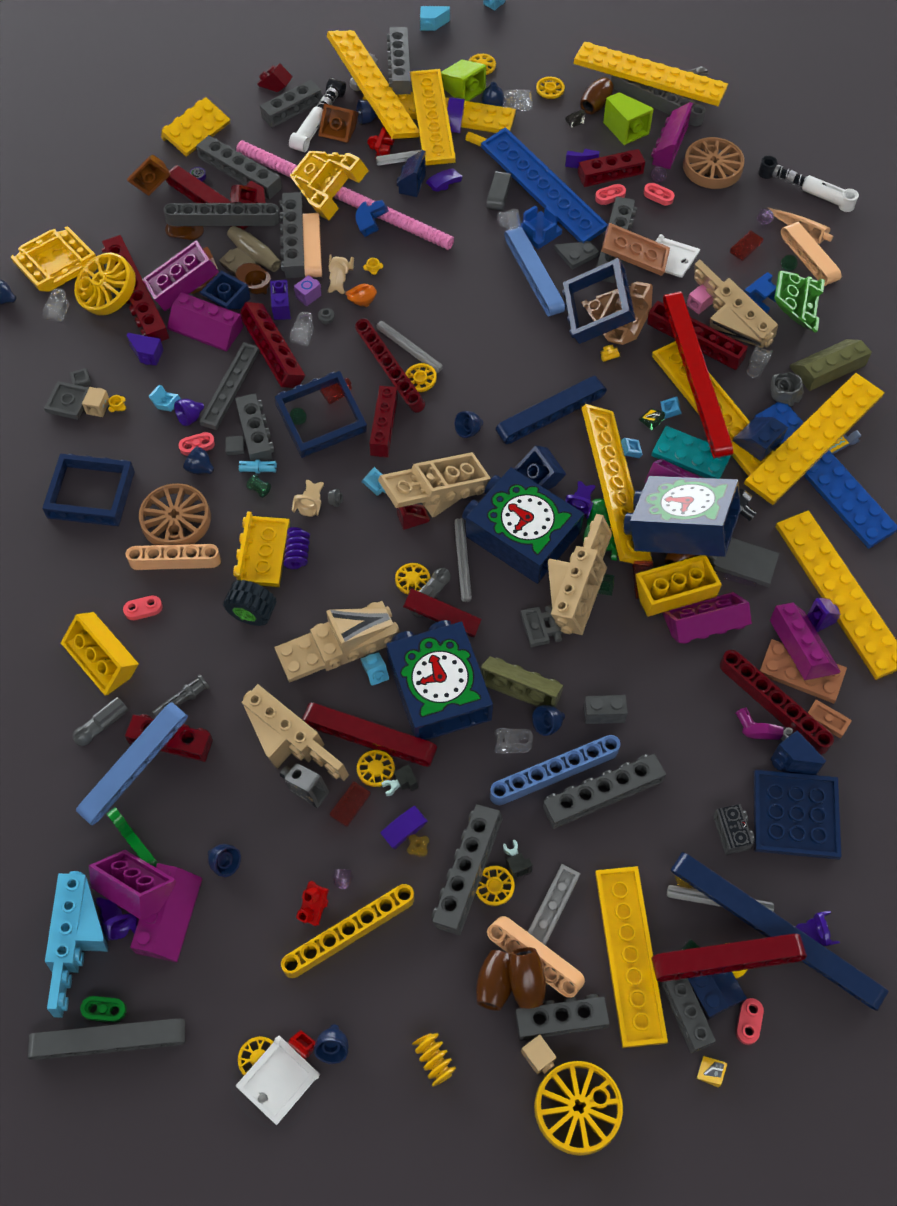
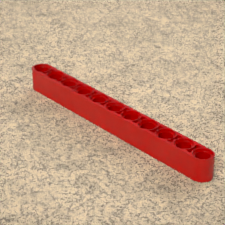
(698, 375)

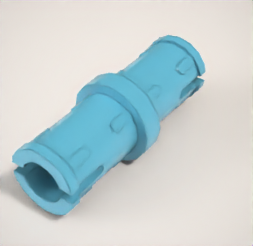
(257, 466)

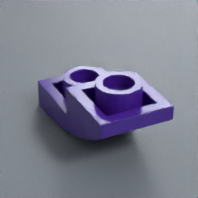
(455, 113)
(573, 158)
(442, 179)
(404, 826)

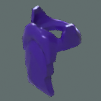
(582, 498)
(113, 922)
(818, 929)

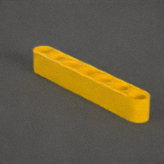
(343, 940)

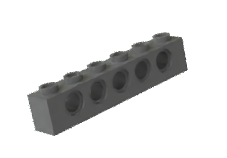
(398, 60)
(238, 165)
(621, 216)
(292, 235)
(634, 784)
(454, 920)

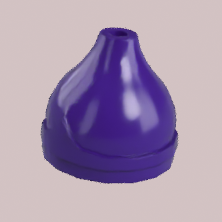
(187, 411)

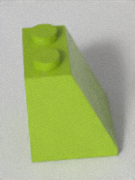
(464, 79)
(627, 117)

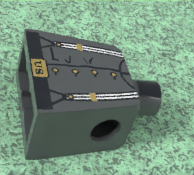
(305, 784)

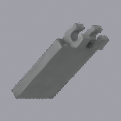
(747, 562)

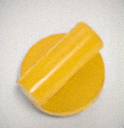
(609, 352)

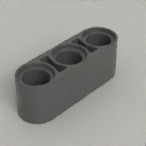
(499, 190)

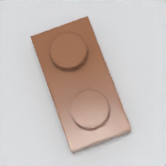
(829, 718)

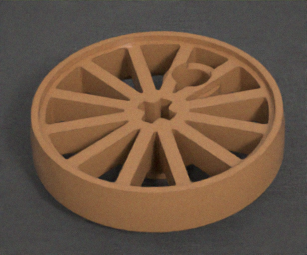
(713, 163)
(174, 517)

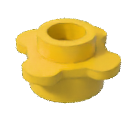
(373, 265)
(116, 403)

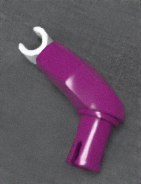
(761, 730)

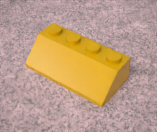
(677, 585)
(98, 652)

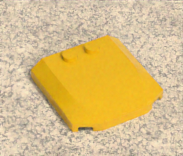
(53, 258)

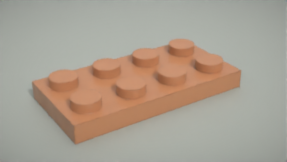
(635, 249)
(781, 668)

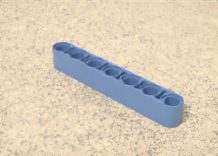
(534, 271)
(131, 763)
(549, 777)

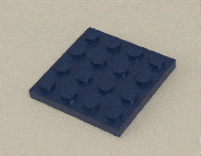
(796, 814)

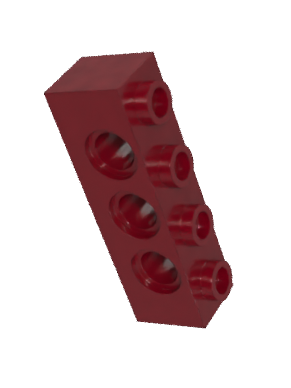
(611, 167)
(383, 421)
(196, 750)

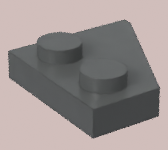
(576, 253)

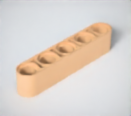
(312, 245)
(810, 253)
(182, 558)
(564, 972)

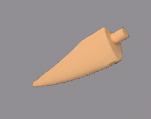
(816, 230)

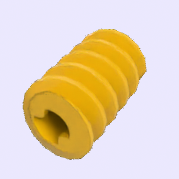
(434, 1058)

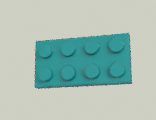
(689, 453)

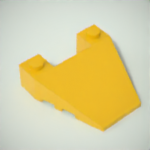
(323, 175)

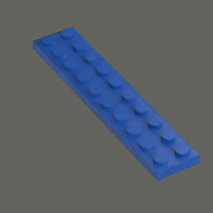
(544, 185)
(839, 487)

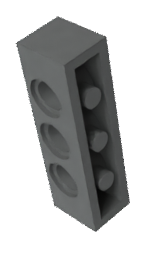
(291, 103)
(253, 427)
(592, 1003)
(688, 1014)

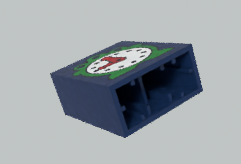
(684, 515)
(522, 523)
(439, 680)

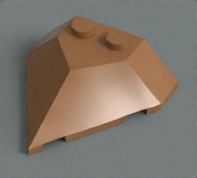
(610, 303)

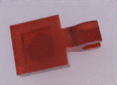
(334, 392)

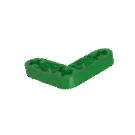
(132, 839)

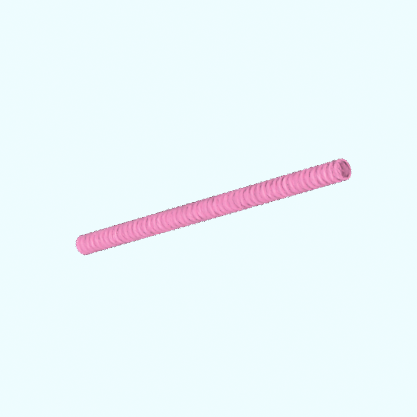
(351, 197)

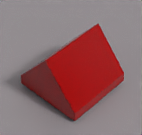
(302, 1044)

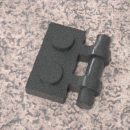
(535, 626)

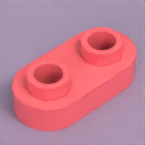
(608, 194)
(659, 194)
(196, 440)
(142, 608)
(749, 1020)

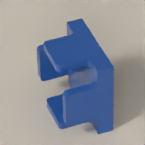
(540, 226)
(761, 290)

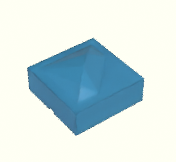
(671, 407)
(631, 447)

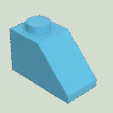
(433, 17)

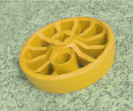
(103, 283)
(588, 1103)

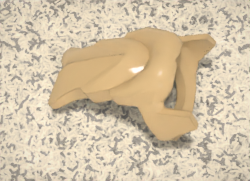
(338, 269)
(309, 502)

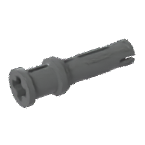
(188, 692)

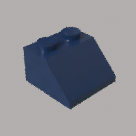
(412, 174)
(227, 291)
(761, 436)
(541, 467)
(797, 756)
(717, 992)

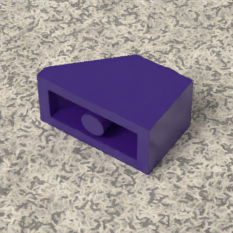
(146, 348)
(823, 613)

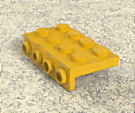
(195, 126)
(261, 550)

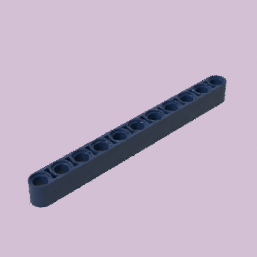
(772, 925)

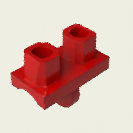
(381, 143)
(313, 904)

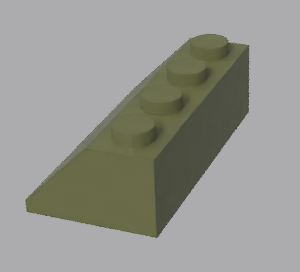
(831, 363)
(520, 683)

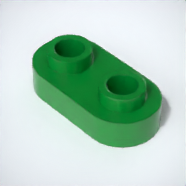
(104, 1009)

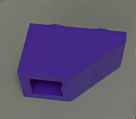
(280, 300)

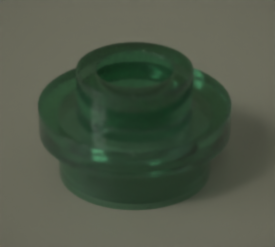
(789, 262)
(298, 412)

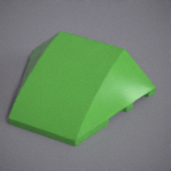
(799, 298)

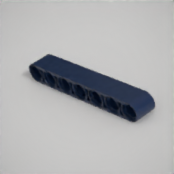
(550, 410)

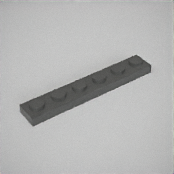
(229, 386)

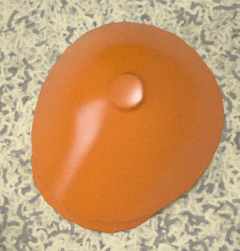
(362, 294)

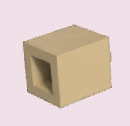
(96, 402)
(539, 1055)

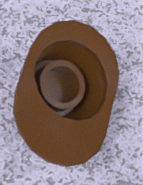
(184, 232)
(254, 277)

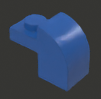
(366, 216)

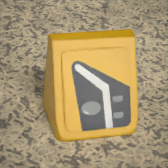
(712, 1071)

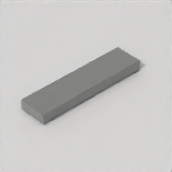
(553, 904)

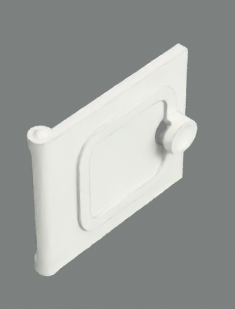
(678, 253)
(281, 1076)

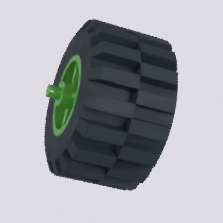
(249, 602)

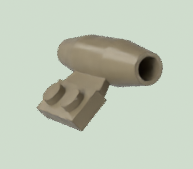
(248, 250)

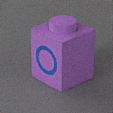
(307, 290)

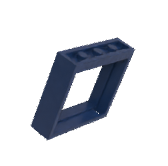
(606, 323)
(332, 437)
(86, 514)

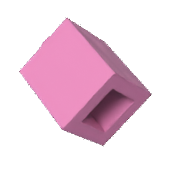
(699, 299)

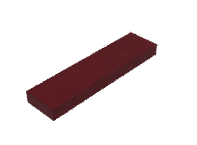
(440, 611)

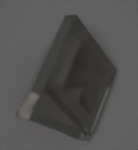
(576, 118)

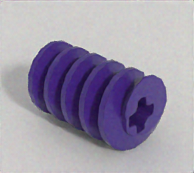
(296, 548)

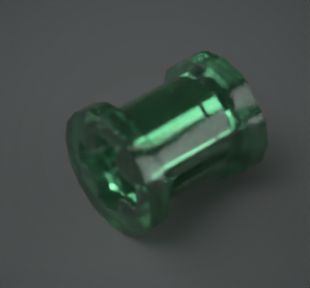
(258, 486)

